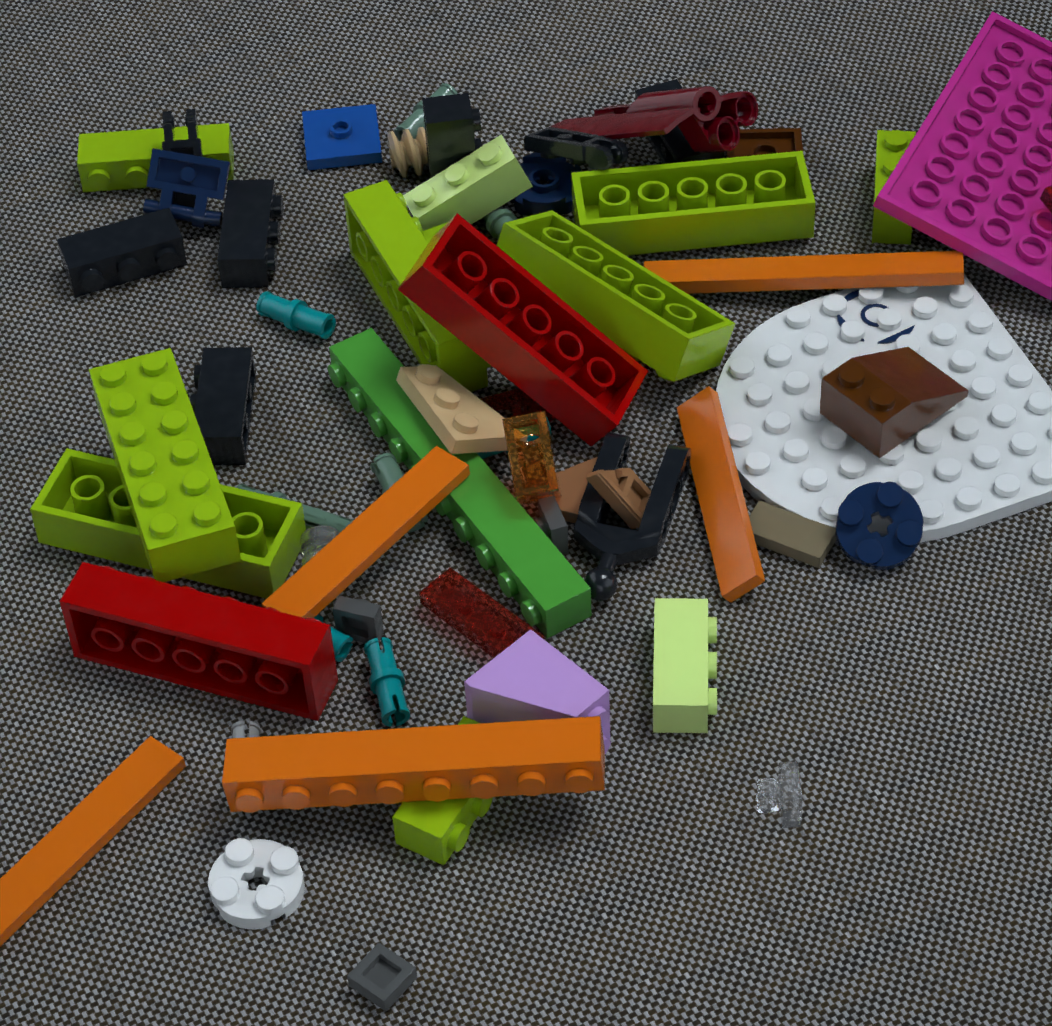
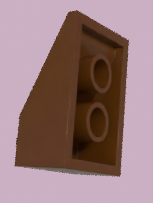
(887, 397)

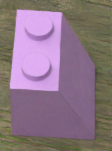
(535, 684)

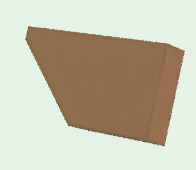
(573, 485)
(623, 492)

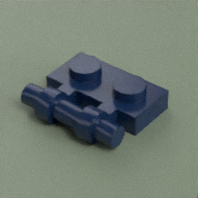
(191, 176)

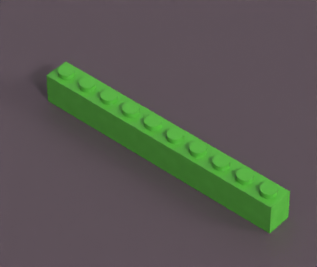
(479, 507)

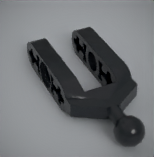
(621, 545)

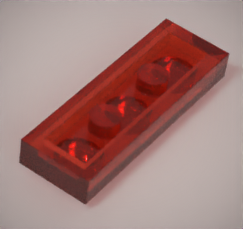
(473, 613)

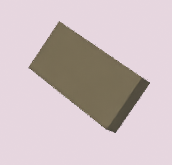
(791, 534)

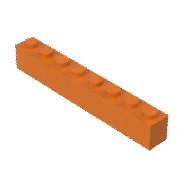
(414, 764)

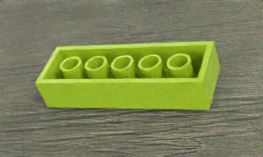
(696, 203)
(386, 248)
(619, 296)
(164, 466)
(90, 514)

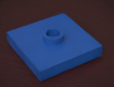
(341, 137)

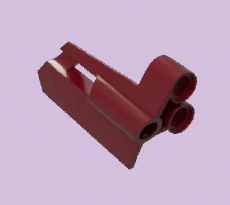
(703, 115)

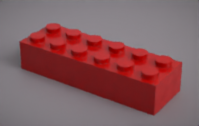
(523, 330)
(200, 640)

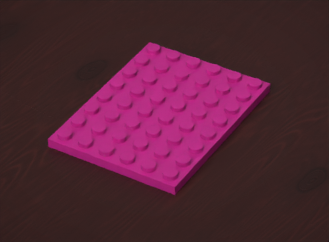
(986, 158)

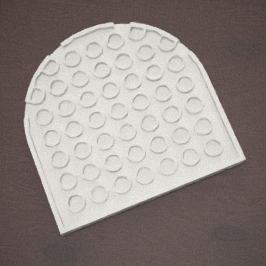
(962, 468)

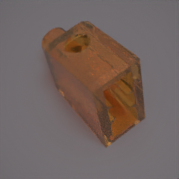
(534, 461)

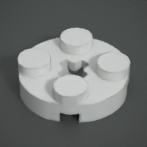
(253, 859)

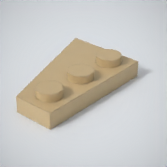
(453, 411)

